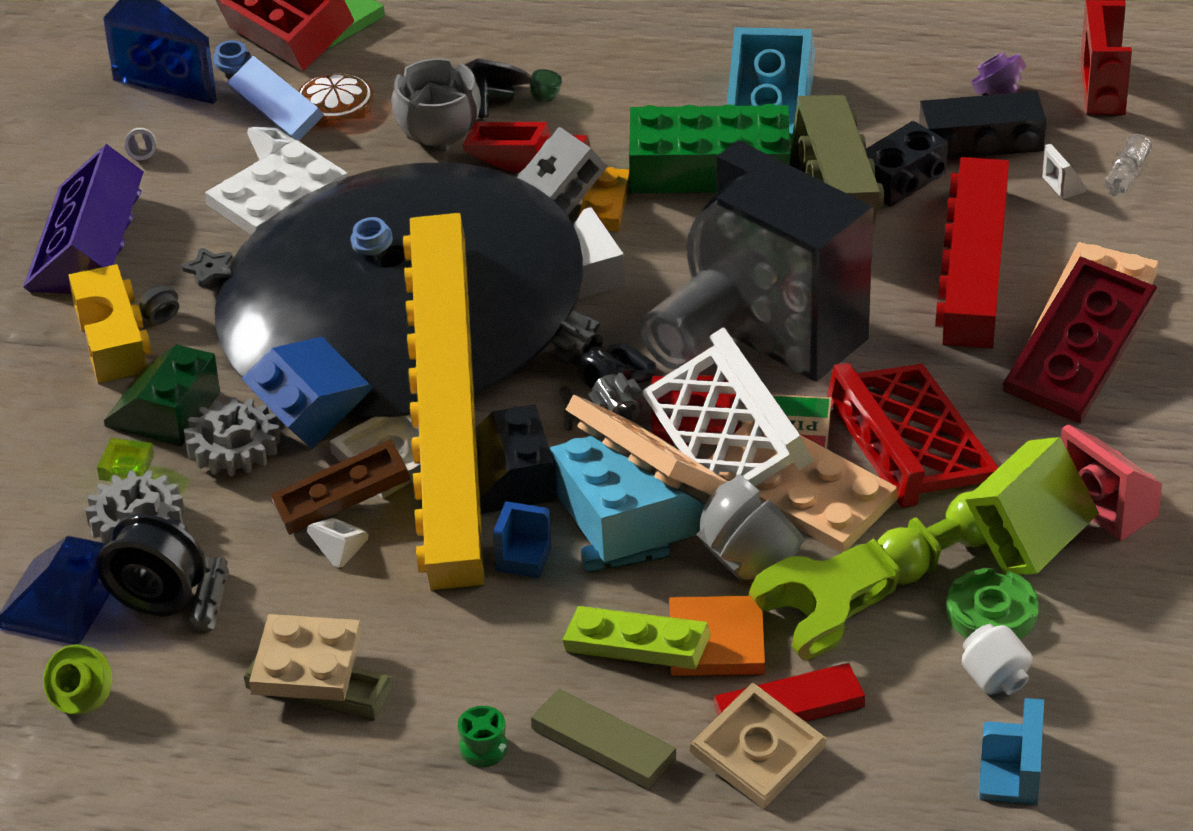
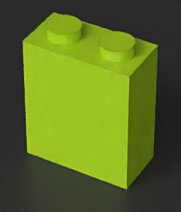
(1032, 506)

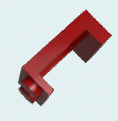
(1103, 59)

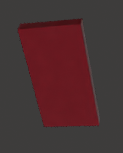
(1080, 339)

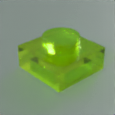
(123, 457)

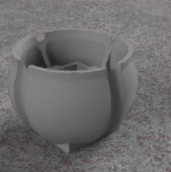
(436, 102)
(745, 531)

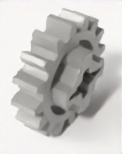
(232, 436)
(129, 498)

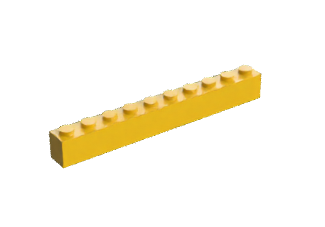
(445, 404)

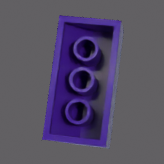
(86, 221)

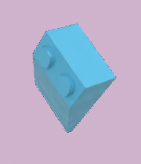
(771, 67)

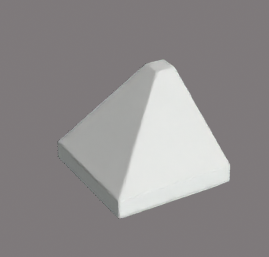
(267, 140)
(1060, 174)
(337, 539)

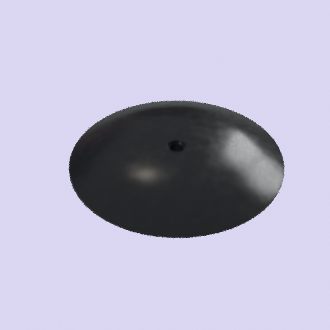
(307, 281)

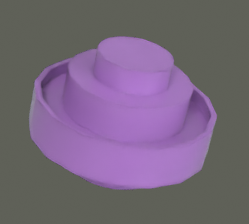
(999, 75)

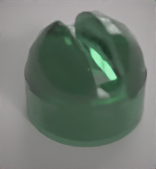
(545, 84)

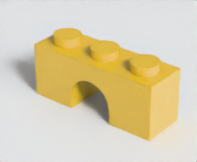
(110, 322)

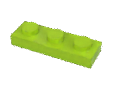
(636, 637)

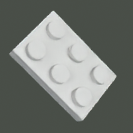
(271, 185)

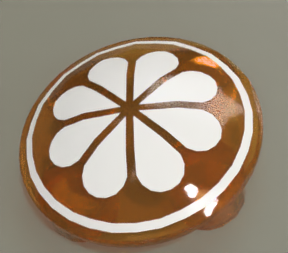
(338, 96)

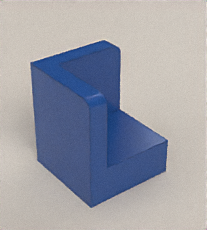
(522, 539)

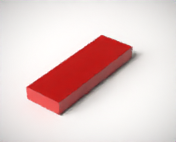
(811, 693)

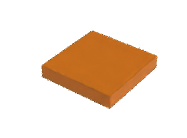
(735, 637)

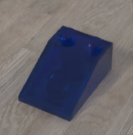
(159, 50)

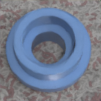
(230, 56)
(371, 236)

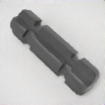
(209, 595)

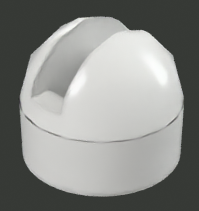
(132, 146)

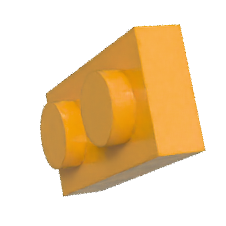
(608, 197)

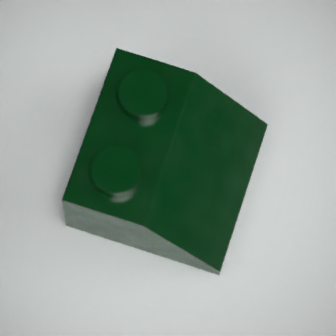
(167, 395)

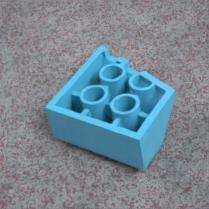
(618, 502)

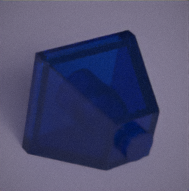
(58, 593)

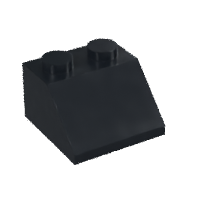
(514, 459)

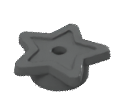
(209, 267)

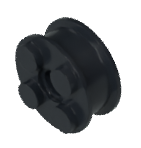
(151, 564)

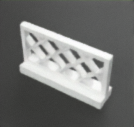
(749, 393)

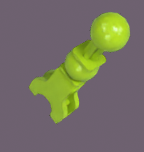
(859, 576)

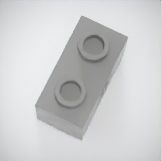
(564, 169)

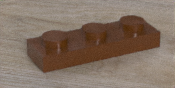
(340, 486)

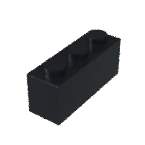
(987, 123)

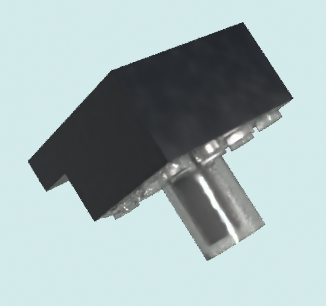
(774, 266)

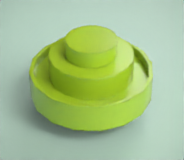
(77, 679)

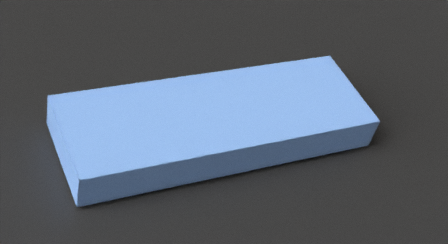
(275, 98)

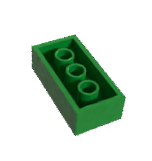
(680, 145)

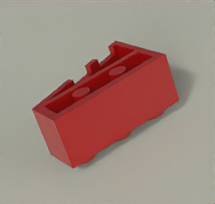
(289, 28)

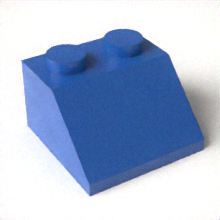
(307, 387)

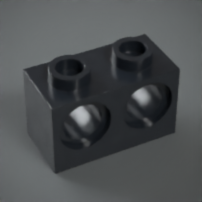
(908, 161)

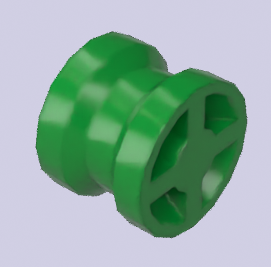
(482, 736)

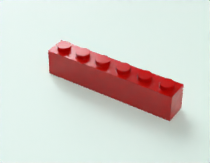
(975, 253)

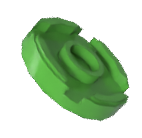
(992, 598)

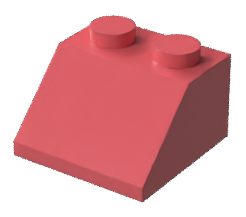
(1120, 489)

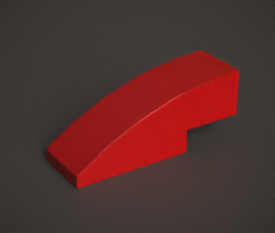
(509, 143)

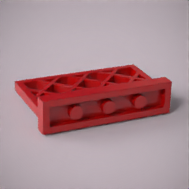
(882, 437)

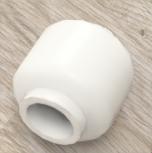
(996, 659)

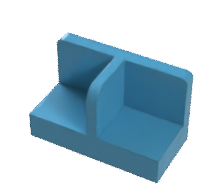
(1013, 757)

